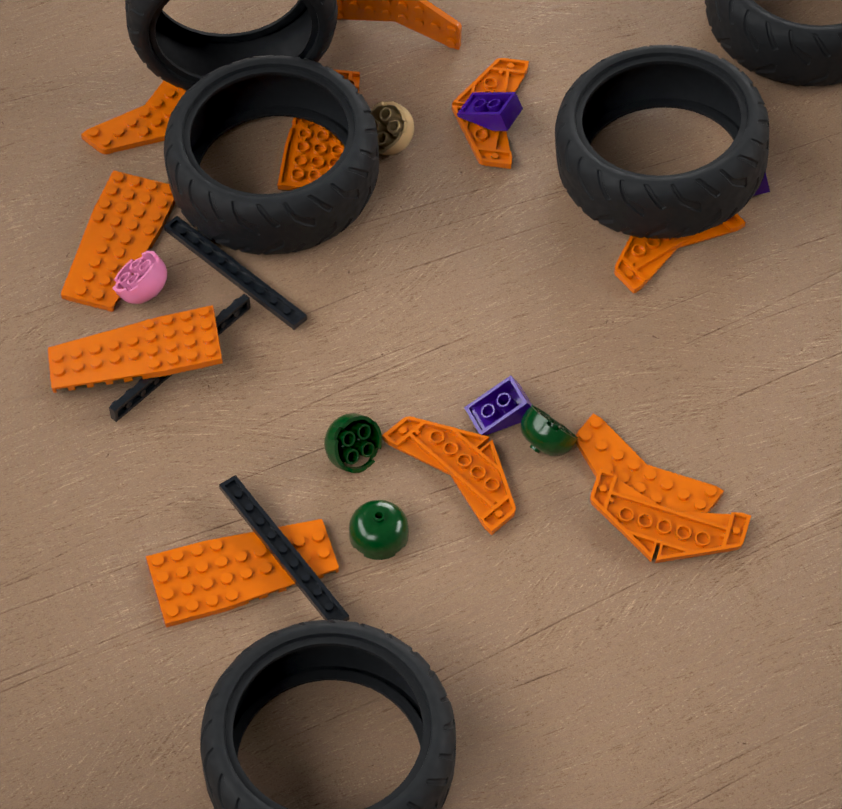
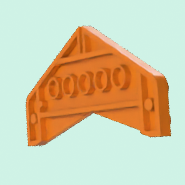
(413, 14)
(138, 126)
(490, 146)
(645, 256)
(608, 451)
(458, 455)
(652, 525)

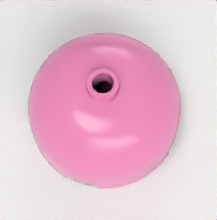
(147, 278)

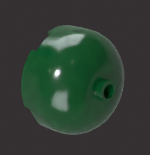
(546, 433)
(350, 437)
(378, 529)

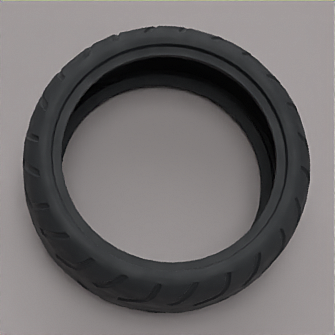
(775, 46)
(187, 55)
(662, 79)
(257, 90)
(320, 653)

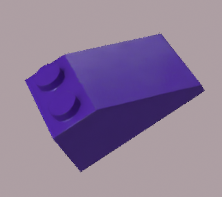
(491, 109)
(499, 407)

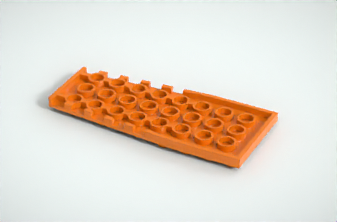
(310, 149)
(119, 229)
(142, 349)
(231, 571)

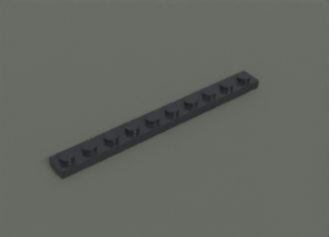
(235, 272)
(146, 386)
(282, 550)

